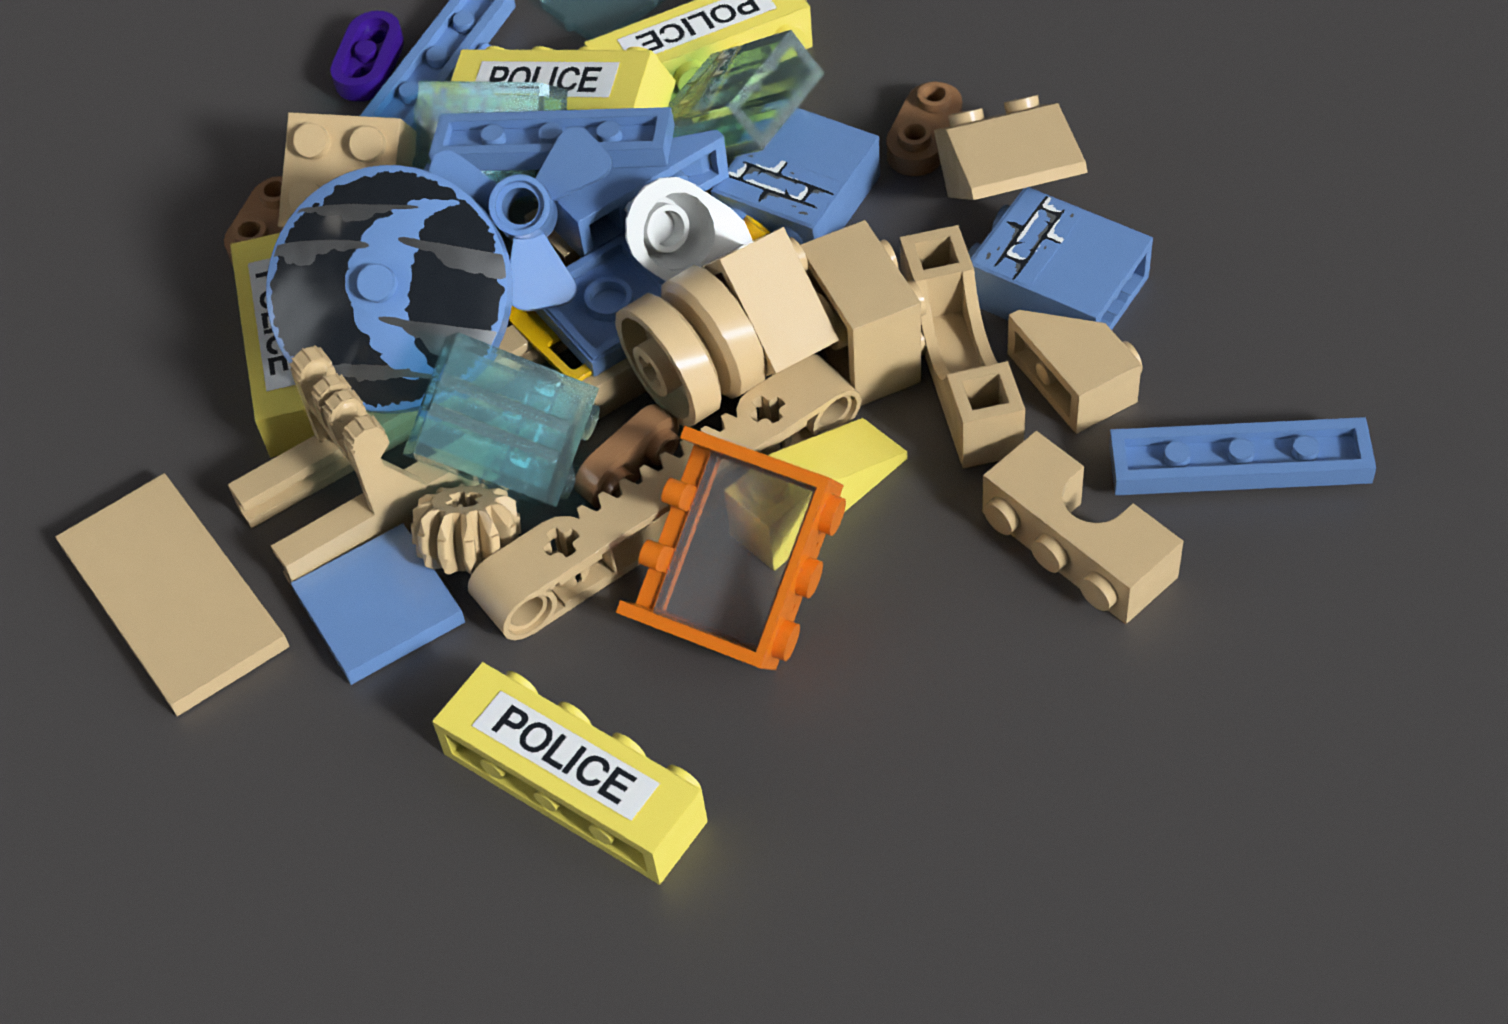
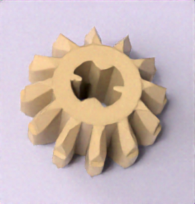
(463, 526)

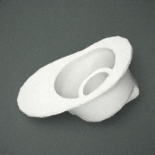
(680, 226)

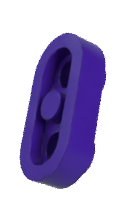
(367, 55)

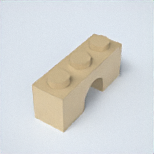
(1113, 562)

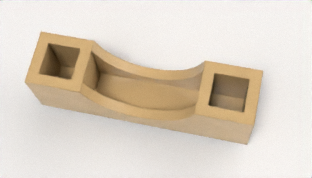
(973, 388)

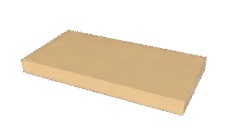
(172, 593)

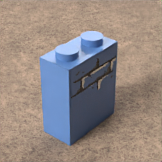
(804, 177)
(1059, 261)

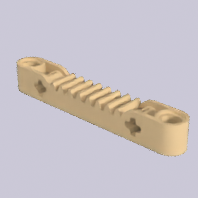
(532, 586)

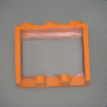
(737, 551)

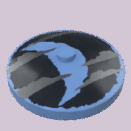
(381, 277)

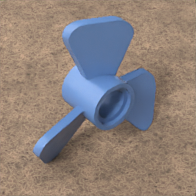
(537, 270)

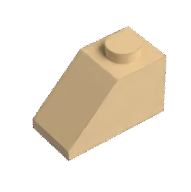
(1075, 365)

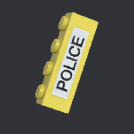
(702, 27)
(591, 75)
(273, 390)
(572, 771)

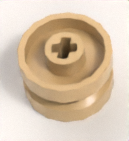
(691, 345)

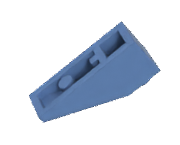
(597, 211)

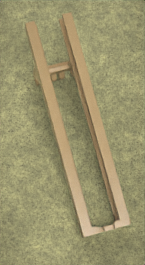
(356, 439)

